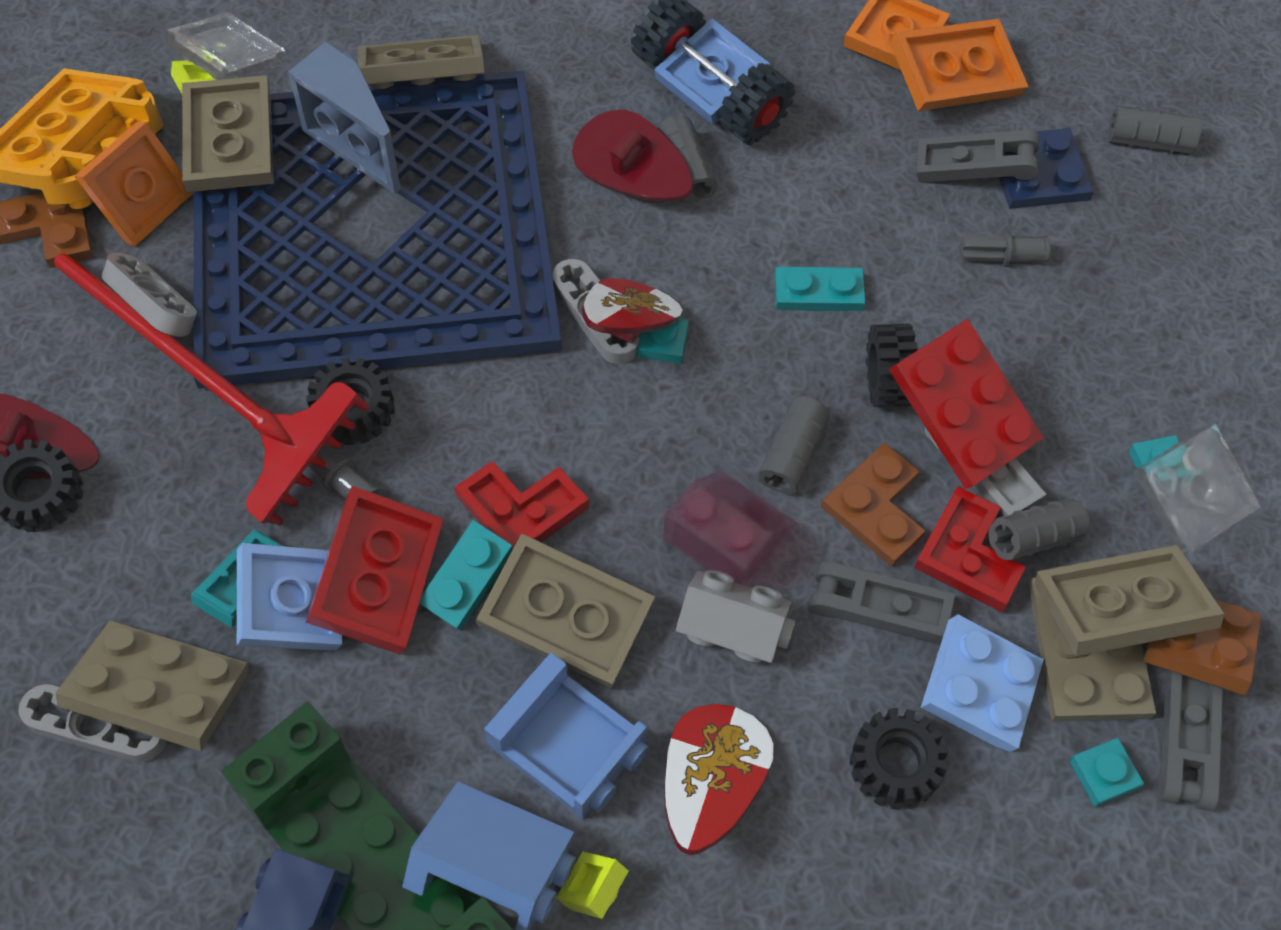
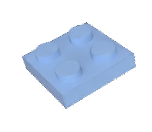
(276, 596)
(982, 683)

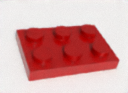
(966, 404)
(375, 571)

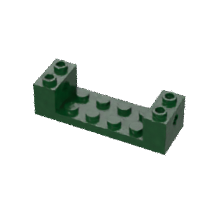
(346, 825)

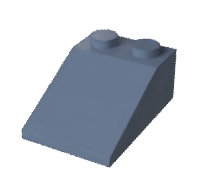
(343, 114)

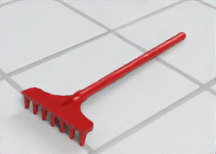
(288, 440)

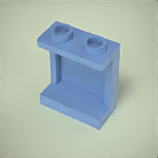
(566, 738)
(493, 853)

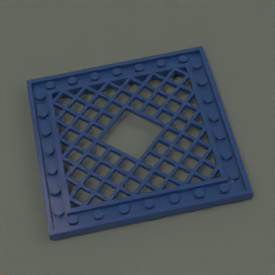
(527, 327)

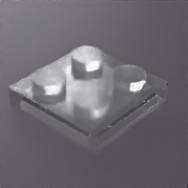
(225, 47)
(1197, 489)

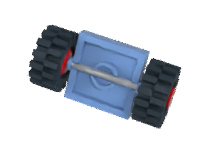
(712, 70)

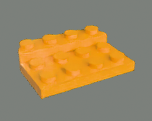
(69, 128)

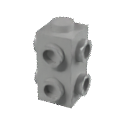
(735, 616)

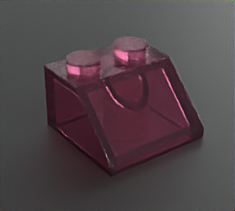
(725, 526)

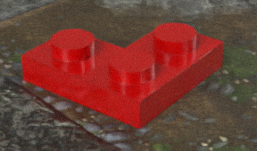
(534, 512)
(961, 561)

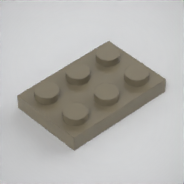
(421, 61)
(227, 133)
(1128, 600)
(566, 609)
(153, 685)
(1092, 685)

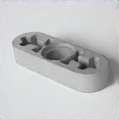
(149, 294)
(568, 294)
(53, 725)

